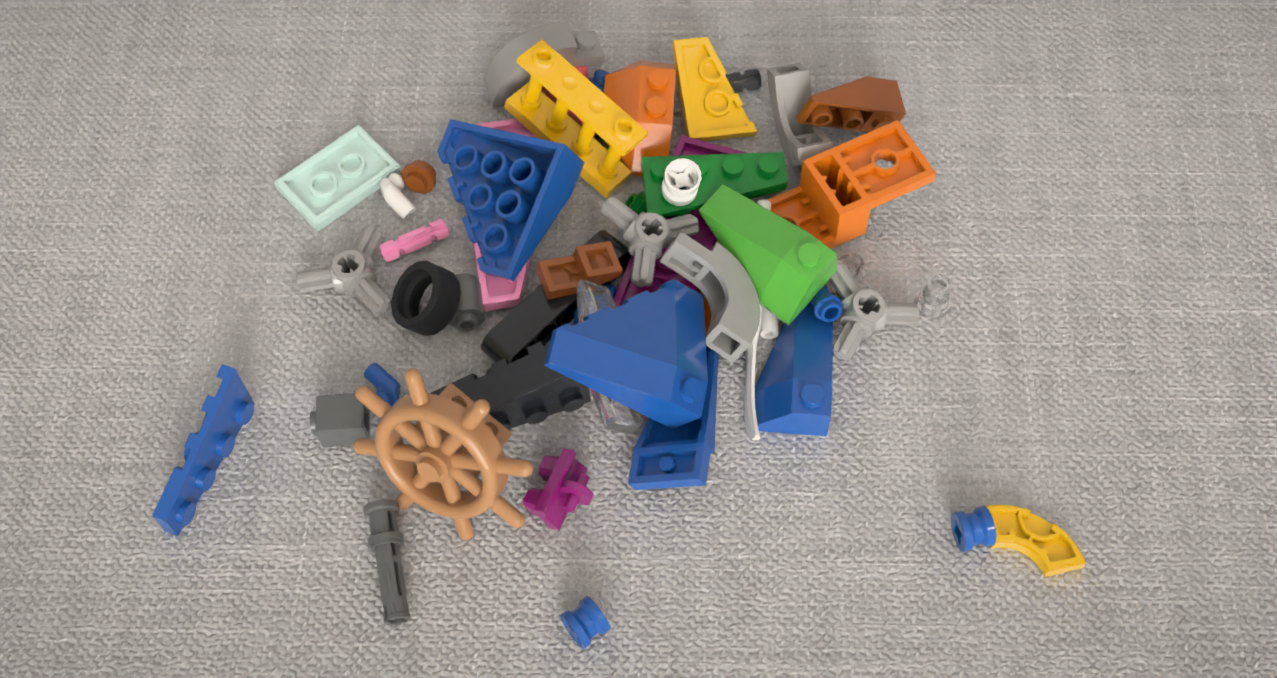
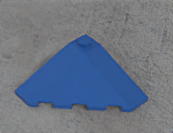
(508, 189)
(641, 353)

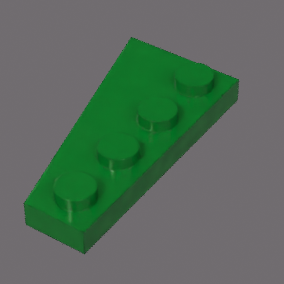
(745, 173)

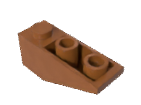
(855, 105)

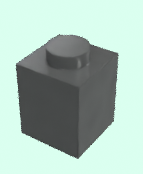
(340, 420)

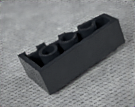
(524, 389)

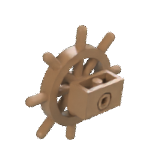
(450, 446)

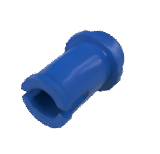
(826, 305)

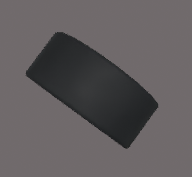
(441, 305)

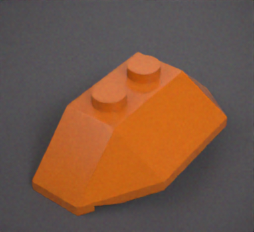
(647, 96)

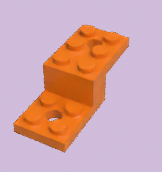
(846, 184)

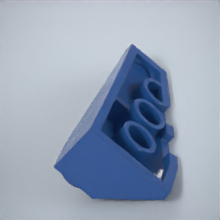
(797, 379)

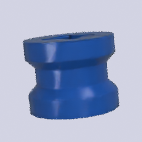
(973, 528)
(585, 622)

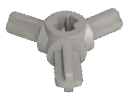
(646, 235)
(351, 273)
(858, 324)

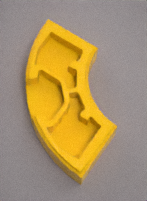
(1037, 538)

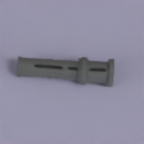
(386, 545)

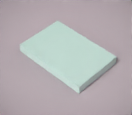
(337, 177)

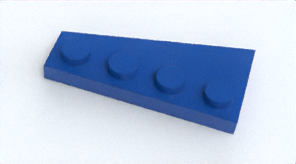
(205, 451)

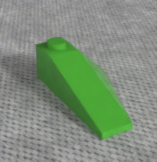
(778, 256)

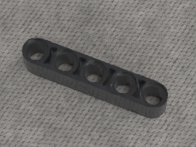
(537, 317)

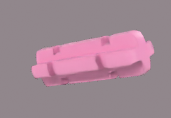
(414, 240)

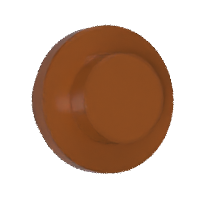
(419, 176)

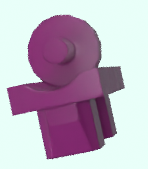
(563, 490)

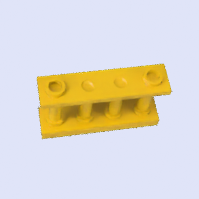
(590, 104)

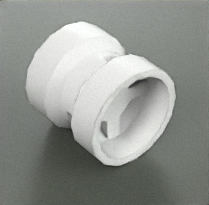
(684, 174)

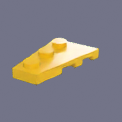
(706, 96)

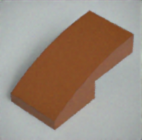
(590, 262)

